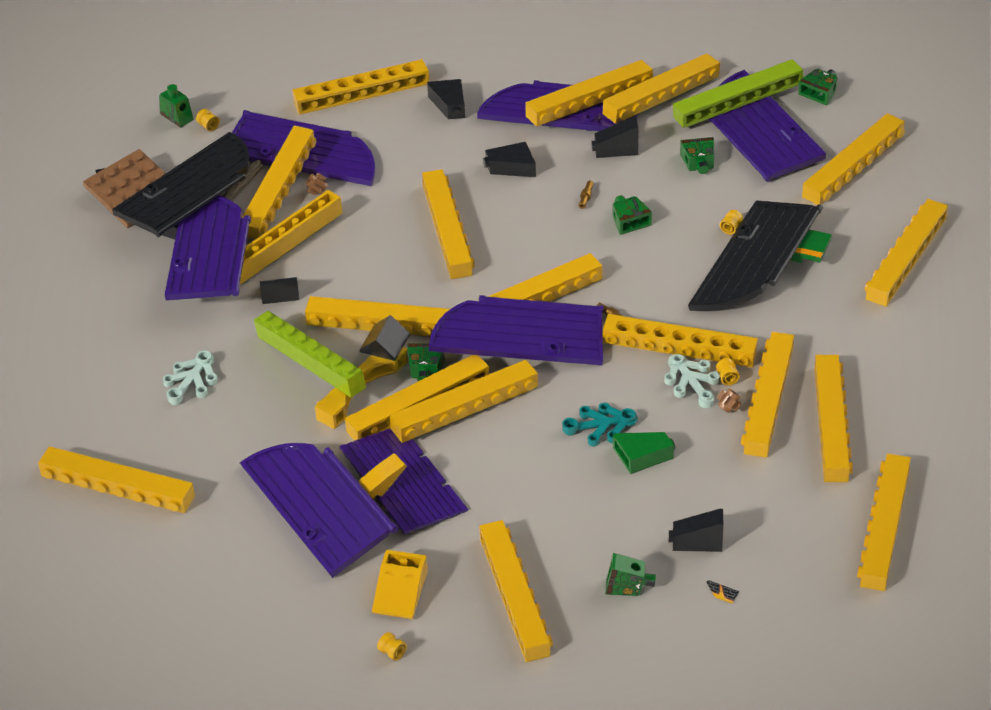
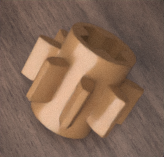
(316, 184)
(729, 400)

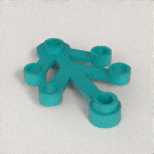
(622, 418)

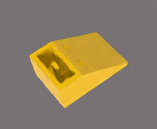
(400, 584)

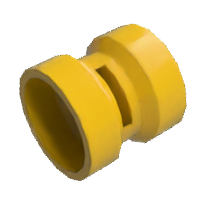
(207, 119)
(731, 222)
(727, 371)
(391, 646)

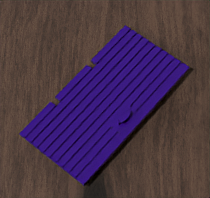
(418, 493)

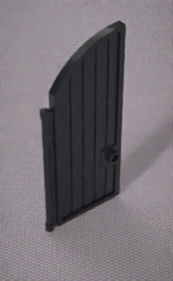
(187, 186)
(755, 254)

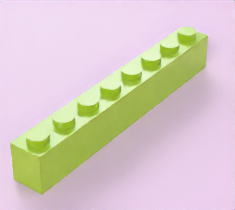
(737, 93)
(310, 354)

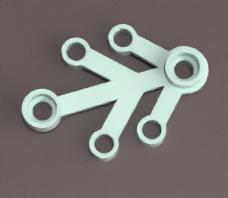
(203, 359)
(679, 363)

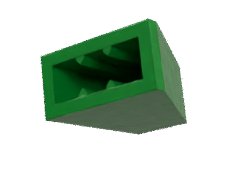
(643, 449)

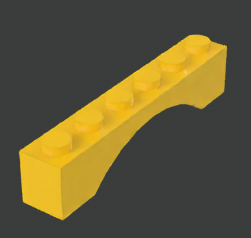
(334, 406)

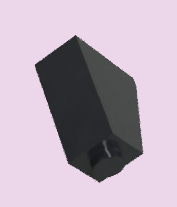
(448, 97)
(617, 140)
(510, 160)
(698, 532)

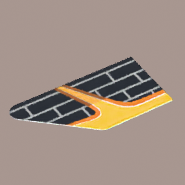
(722, 592)

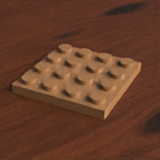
(123, 180)

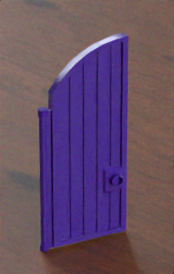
(510, 106)
(767, 136)
(334, 154)
(208, 252)
(521, 330)
(320, 502)

